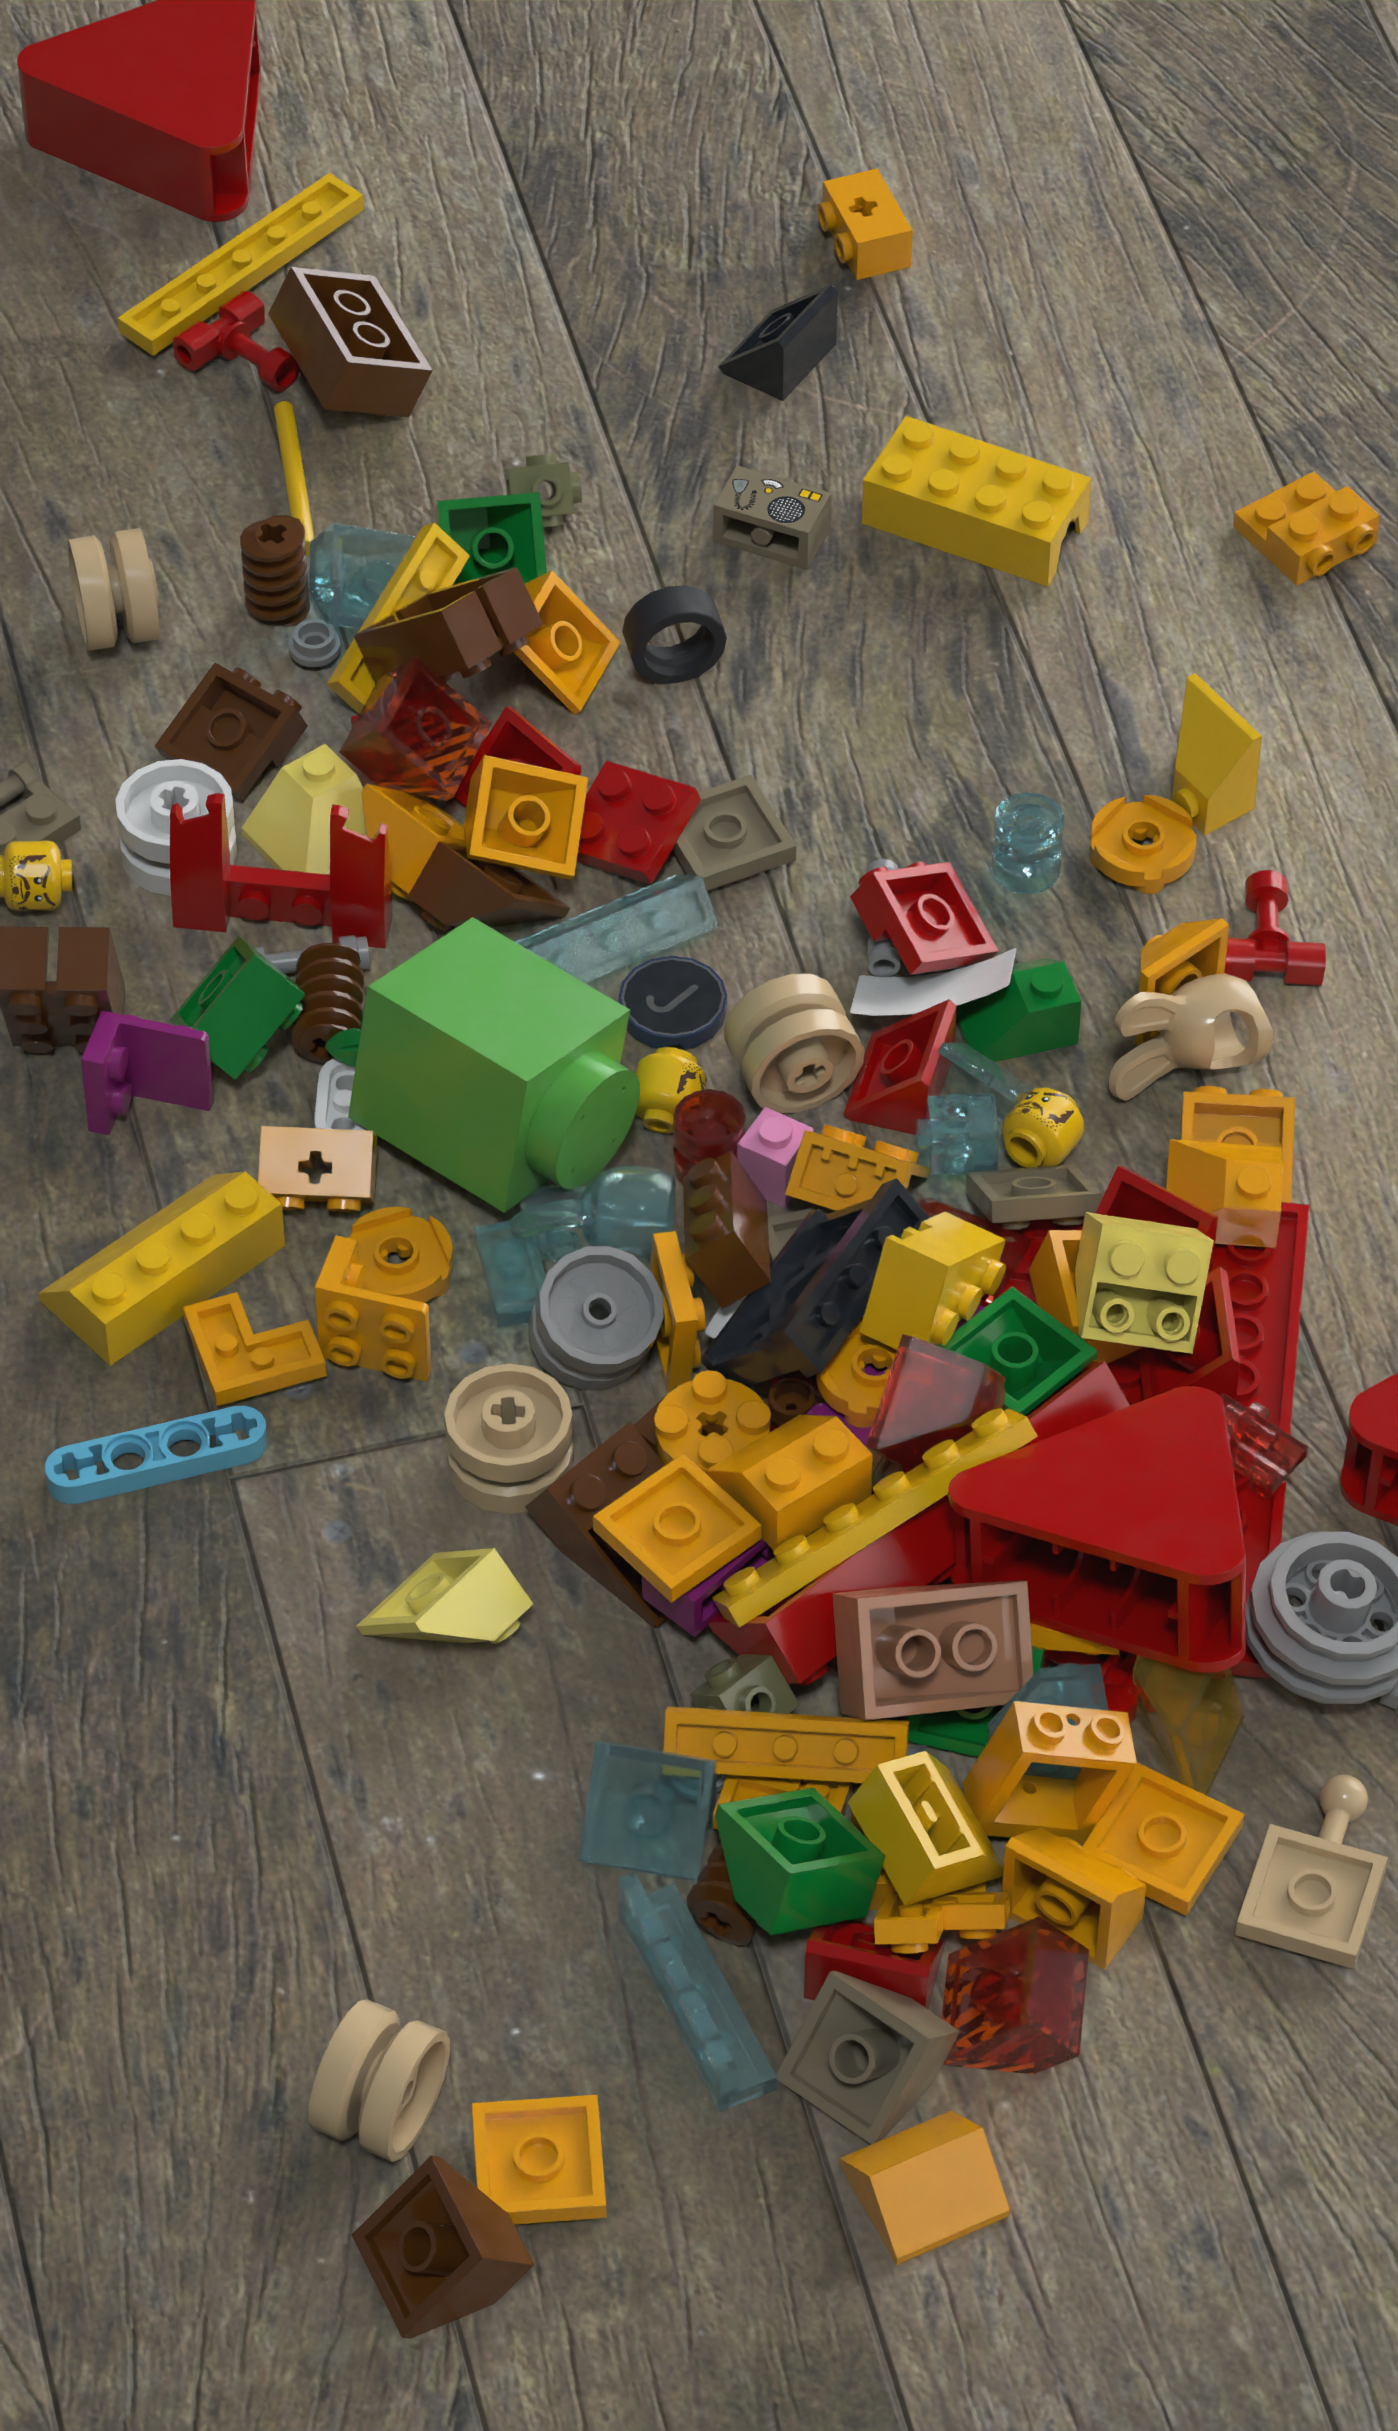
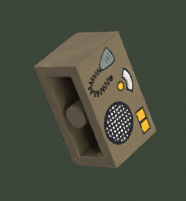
(772, 517)

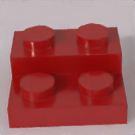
(924, 916)

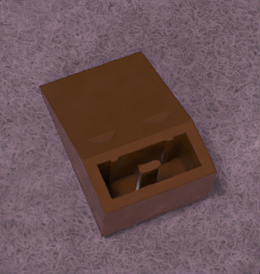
(570, 1503)

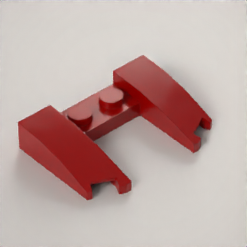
(211, 890)

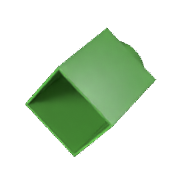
(494, 1067)

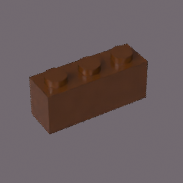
(726, 1229)

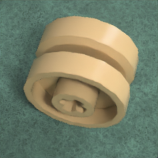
(122, 588)
(793, 1043)
(507, 1436)
(379, 2080)

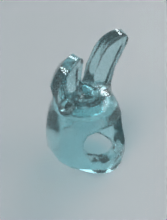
(614, 1210)

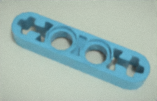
(159, 1463)

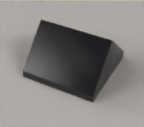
(786, 344)

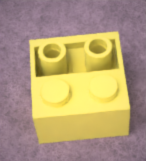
(1140, 1282)

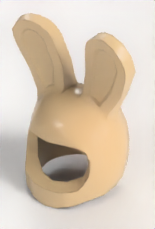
(1193, 1031)

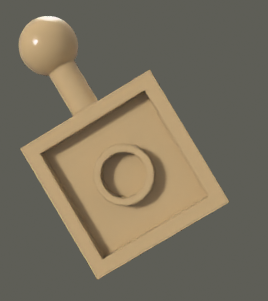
(1312, 1889)

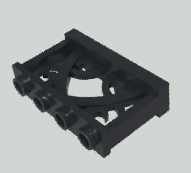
(814, 1291)

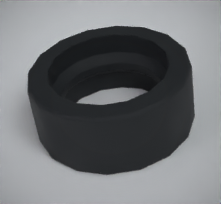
(664, 609)

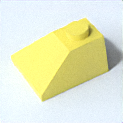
(294, 813)
(452, 1599)

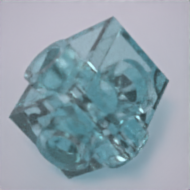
(959, 1133)

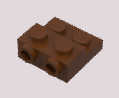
(234, 728)

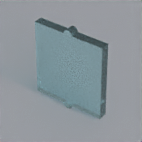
(985, 1070)

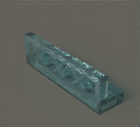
(627, 928)
(695, 1993)

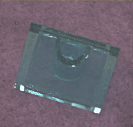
(649, 1810)

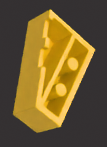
(932, 1280)

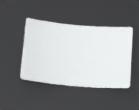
(914, 994)

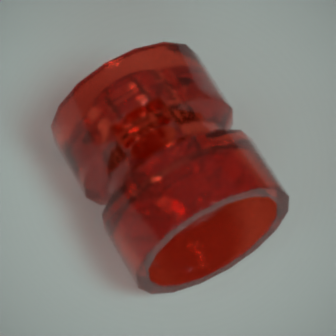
(705, 1127)

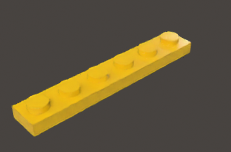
(241, 263)
(855, 1527)

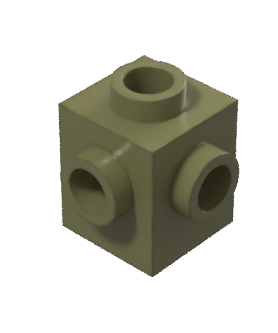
(563, 484)
(746, 1685)

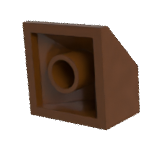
(462, 888)
(440, 2249)

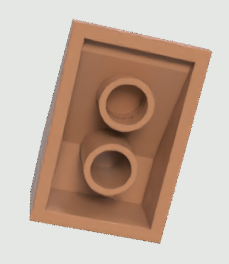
(931, 1647)

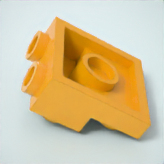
(1308, 527)
(1250, 1119)

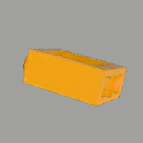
(1039, 1733)

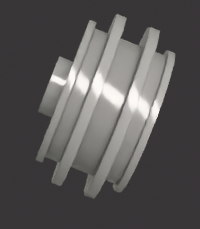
(1328, 1643)

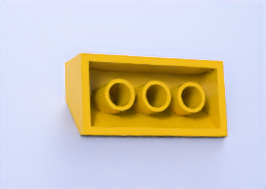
(168, 1263)

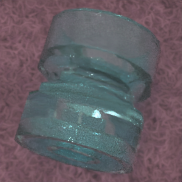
(1028, 843)

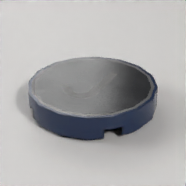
(673, 1002)

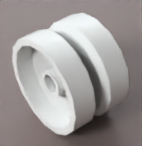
(145, 810)

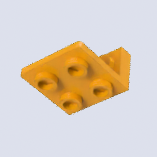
(840, 1172)
(367, 1325)

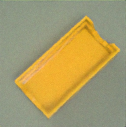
(974, 499)

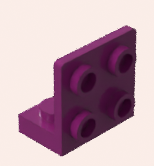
(144, 1061)

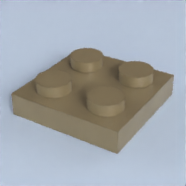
(733, 835)
(1033, 1193)

